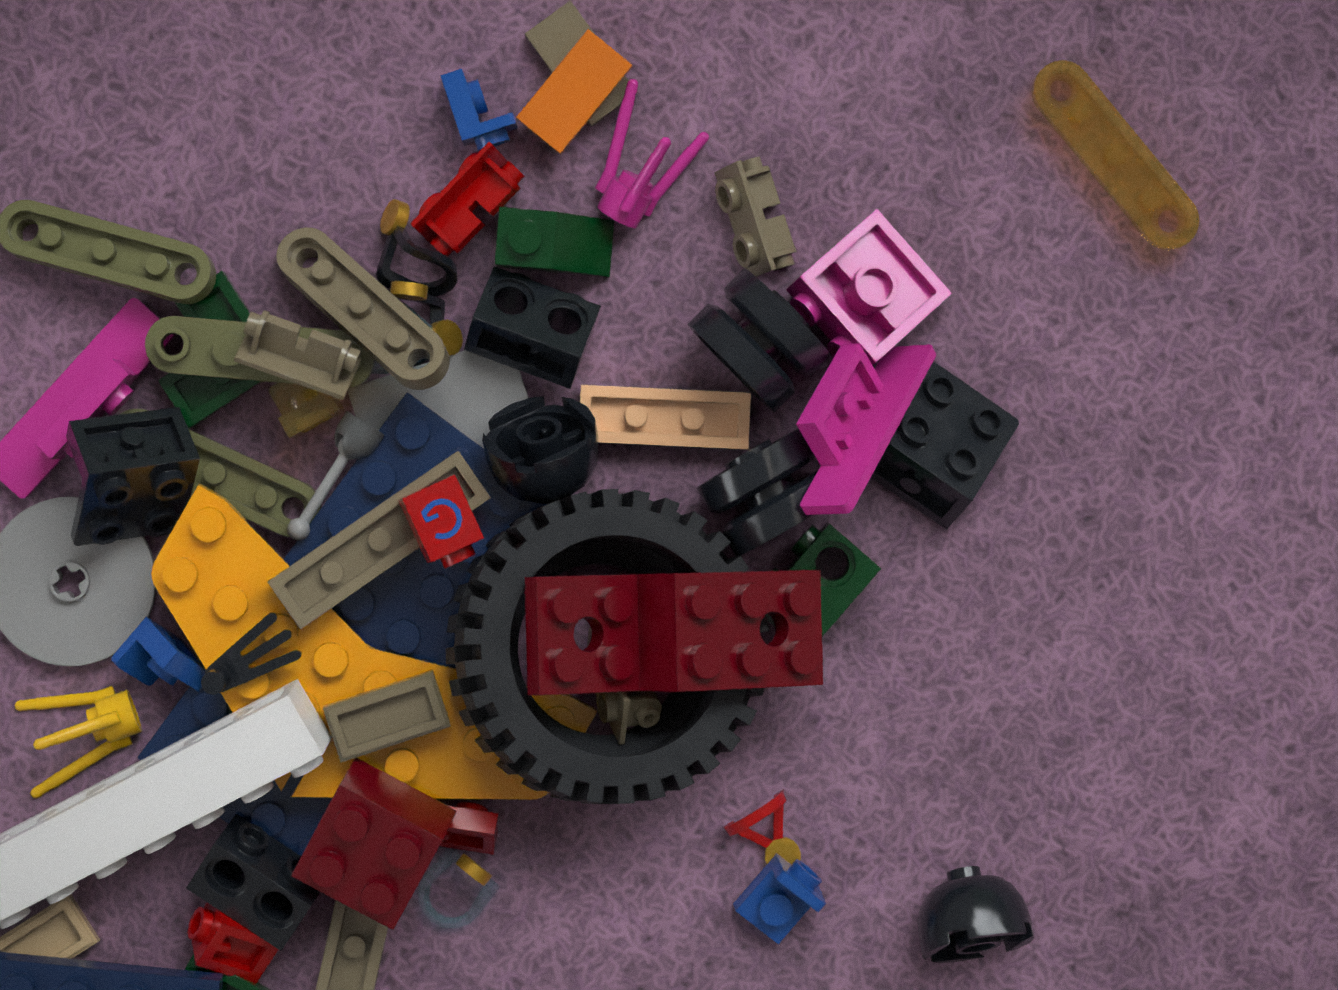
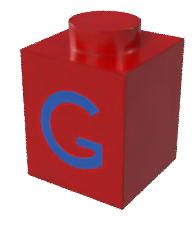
(442, 522)

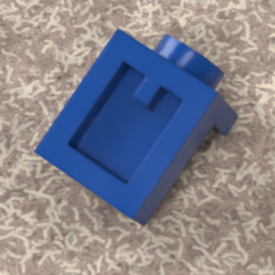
(466, 104)
(158, 653)
(780, 897)

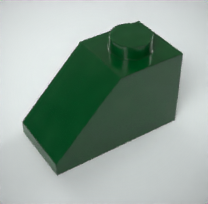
(553, 242)

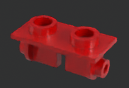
(447, 215)

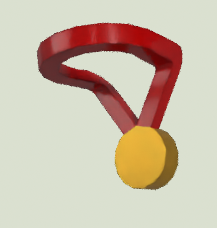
(781, 845)

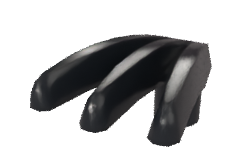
(233, 668)

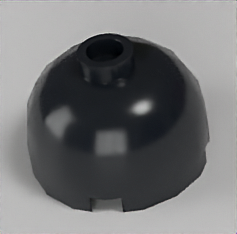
(542, 449)
(971, 917)

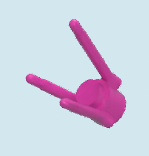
(632, 195)

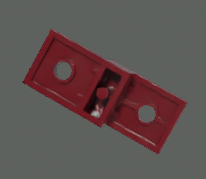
(673, 632)

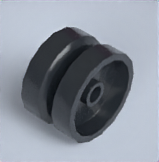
(764, 335)
(767, 487)

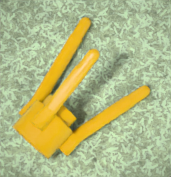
(110, 719)

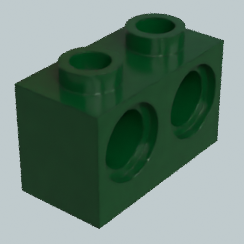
(838, 592)

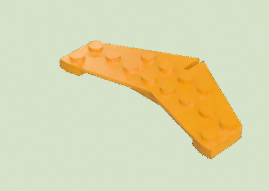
(218, 590)

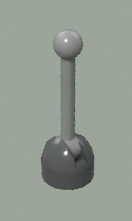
(354, 441)

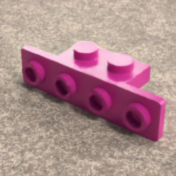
(85, 390)
(855, 419)

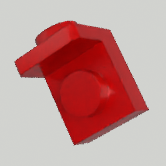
(227, 946)

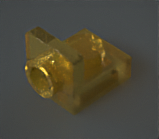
(303, 407)

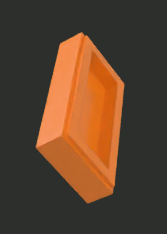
(574, 91)

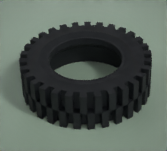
(550, 757)

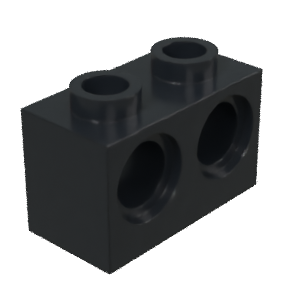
(530, 331)
(252, 882)

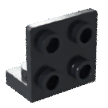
(944, 447)
(132, 473)

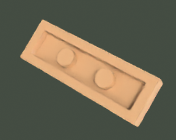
(669, 416)

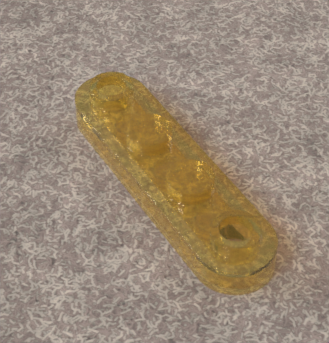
(1115, 155)

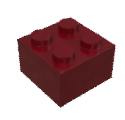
(374, 843)

